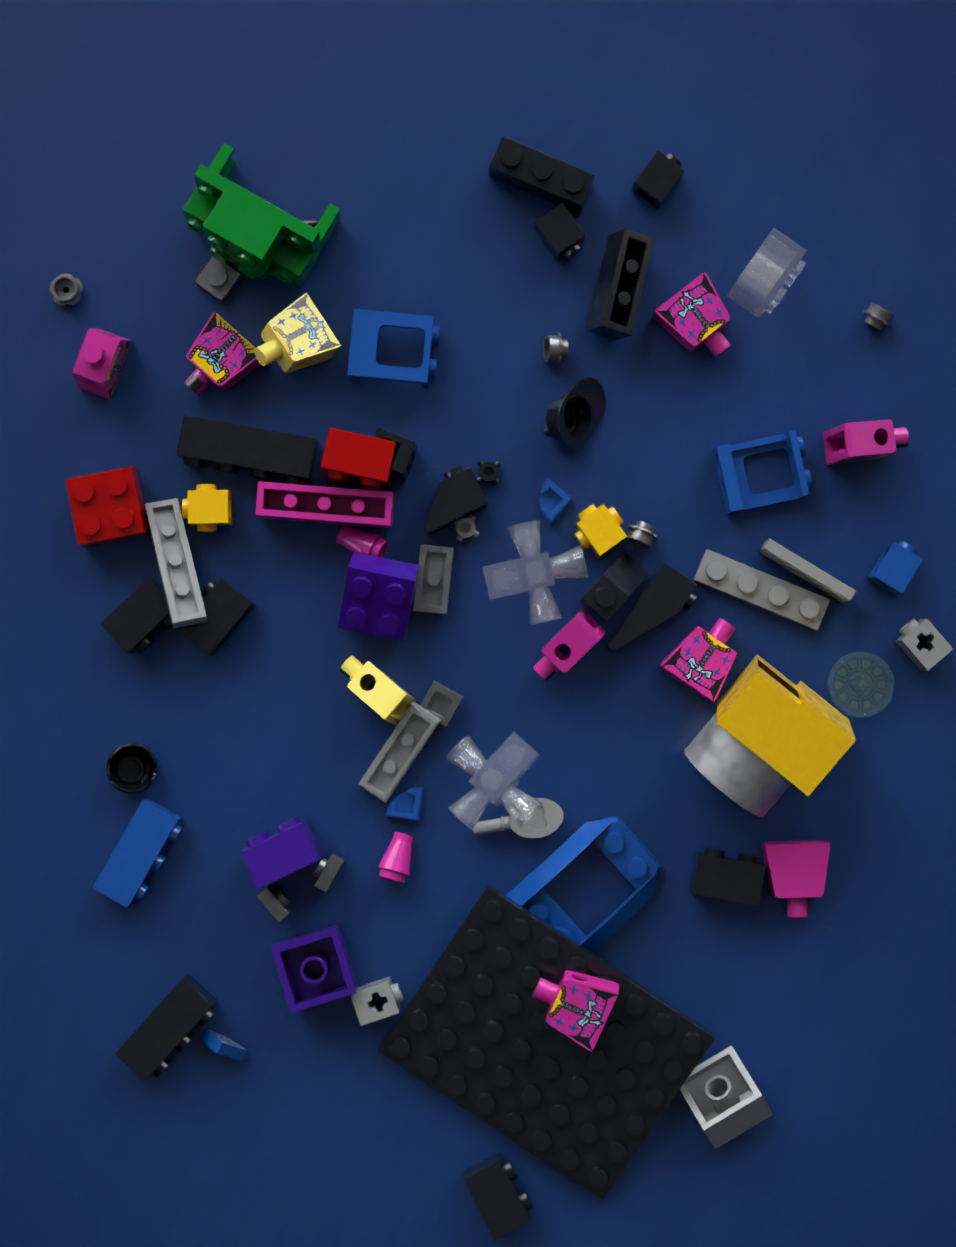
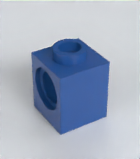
(896, 567)

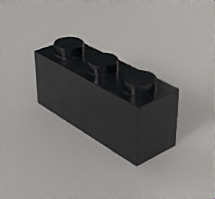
(541, 175)
(620, 284)
(167, 1028)

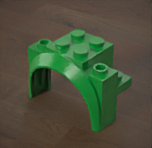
(249, 229)

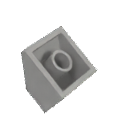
(724, 1097)

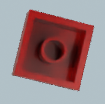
(359, 459)
(107, 507)

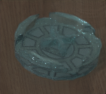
(860, 684)

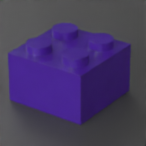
(378, 596)
(282, 853)
(315, 968)

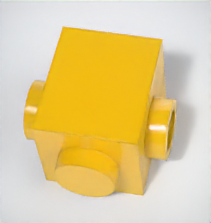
(207, 508)
(599, 529)

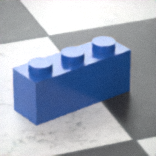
(139, 853)

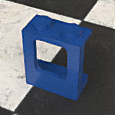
(364, 344)
(733, 476)

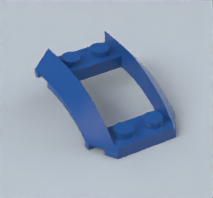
(626, 854)

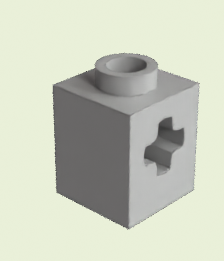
(936, 644)
(371, 1012)

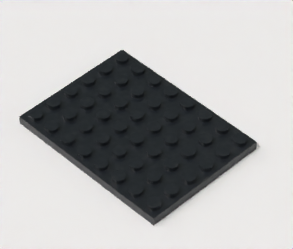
(492, 1052)

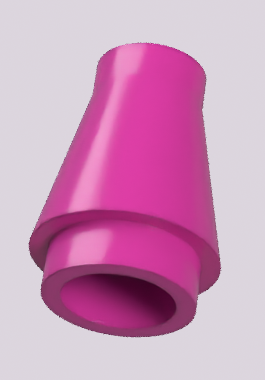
(362, 541)
(397, 858)

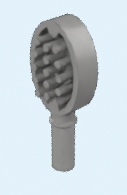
(540, 825)

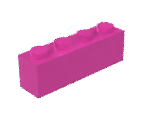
(325, 505)

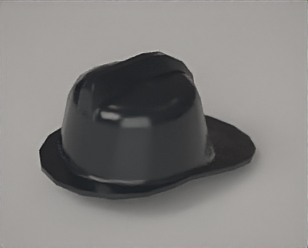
(576, 414)

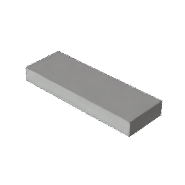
(807, 571)
(399, 752)

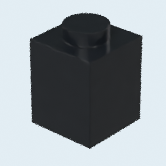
(658, 179)
(560, 232)

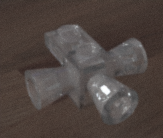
(533, 572)
(494, 780)

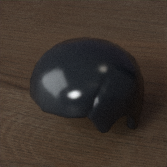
(131, 767)

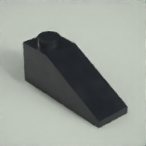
(659, 601)

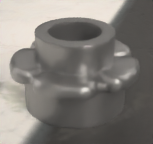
(58, 285)
(878, 316)
(555, 348)
(642, 534)

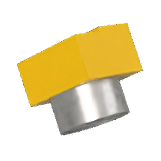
(769, 738)

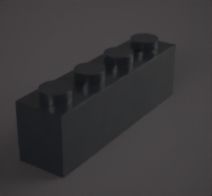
(247, 449)

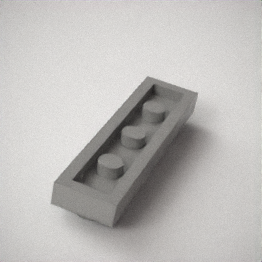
(175, 563)
(761, 589)

